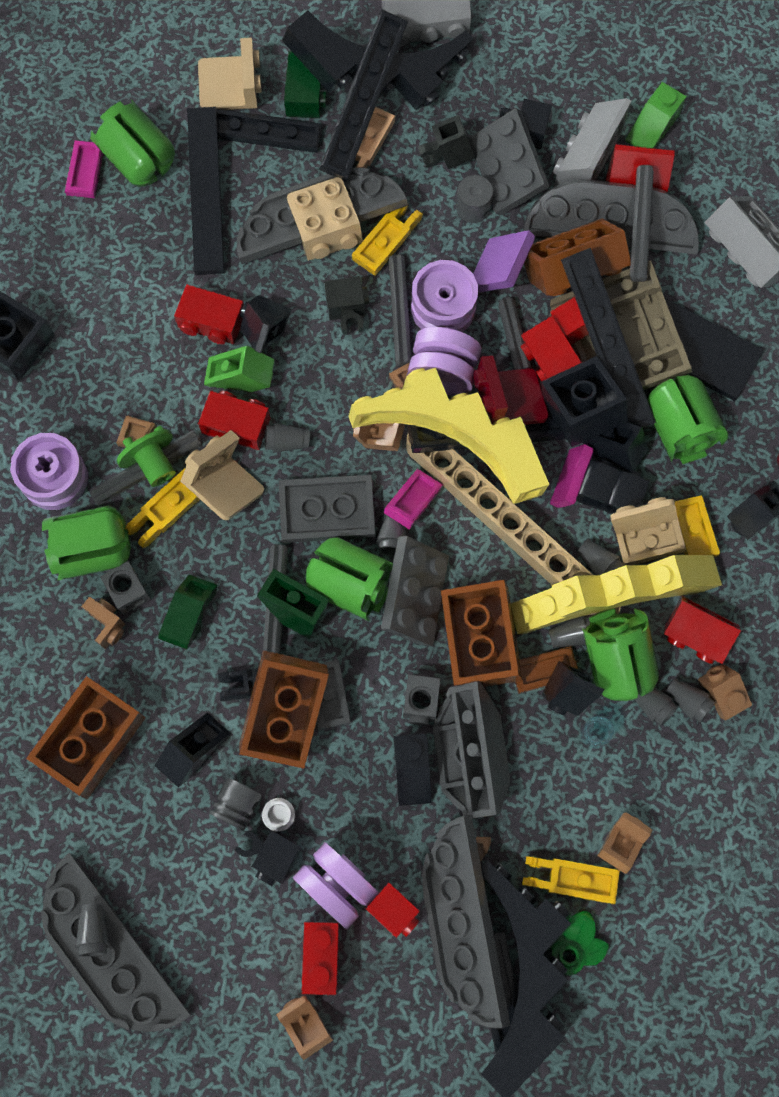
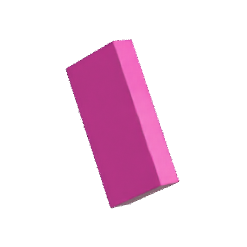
(84, 170)
(571, 476)
(413, 498)

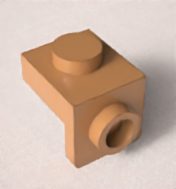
(380, 435)
(105, 614)
(726, 690)
(624, 842)
(304, 1026)

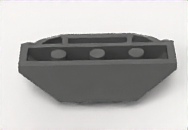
(471, 751)

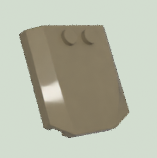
(645, 327)

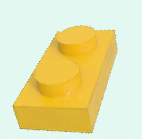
(696, 527)

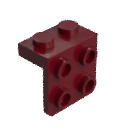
(510, 393)

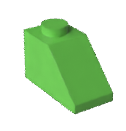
(656, 117)
(240, 370)

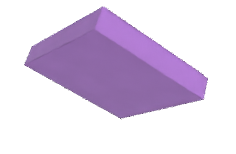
(502, 261)

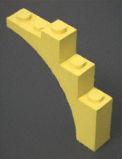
(500, 445)
(617, 588)

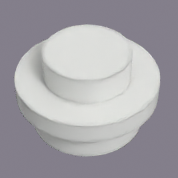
(278, 814)

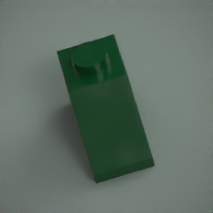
(302, 91)
(293, 603)

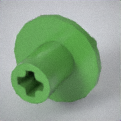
(149, 456)

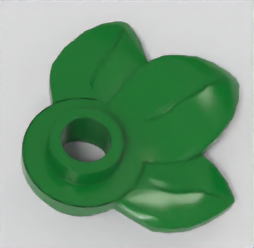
(581, 943)

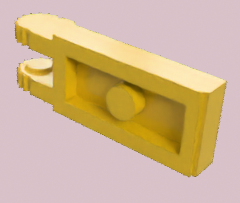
(385, 240)
(163, 510)
(576, 879)

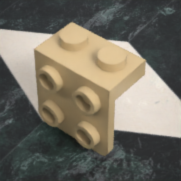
(230, 81)
(325, 218)
(219, 478)
(648, 531)

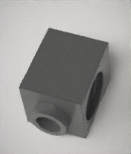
(131, 598)
(421, 685)

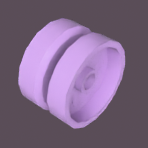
(444, 296)
(451, 354)
(49, 471)
(338, 882)

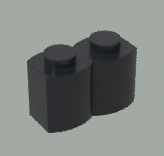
(611, 489)

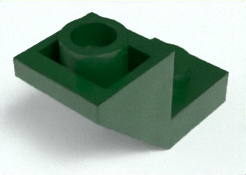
(186, 611)

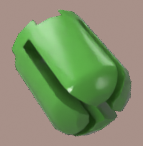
(134, 144)
(686, 418)
(86, 542)
(349, 577)
(621, 654)

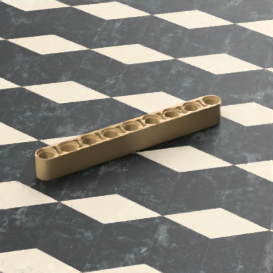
(504, 510)

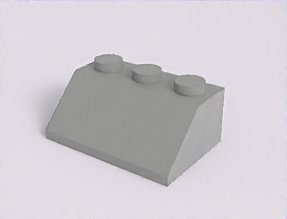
(430, 18)
(594, 142)
(749, 237)

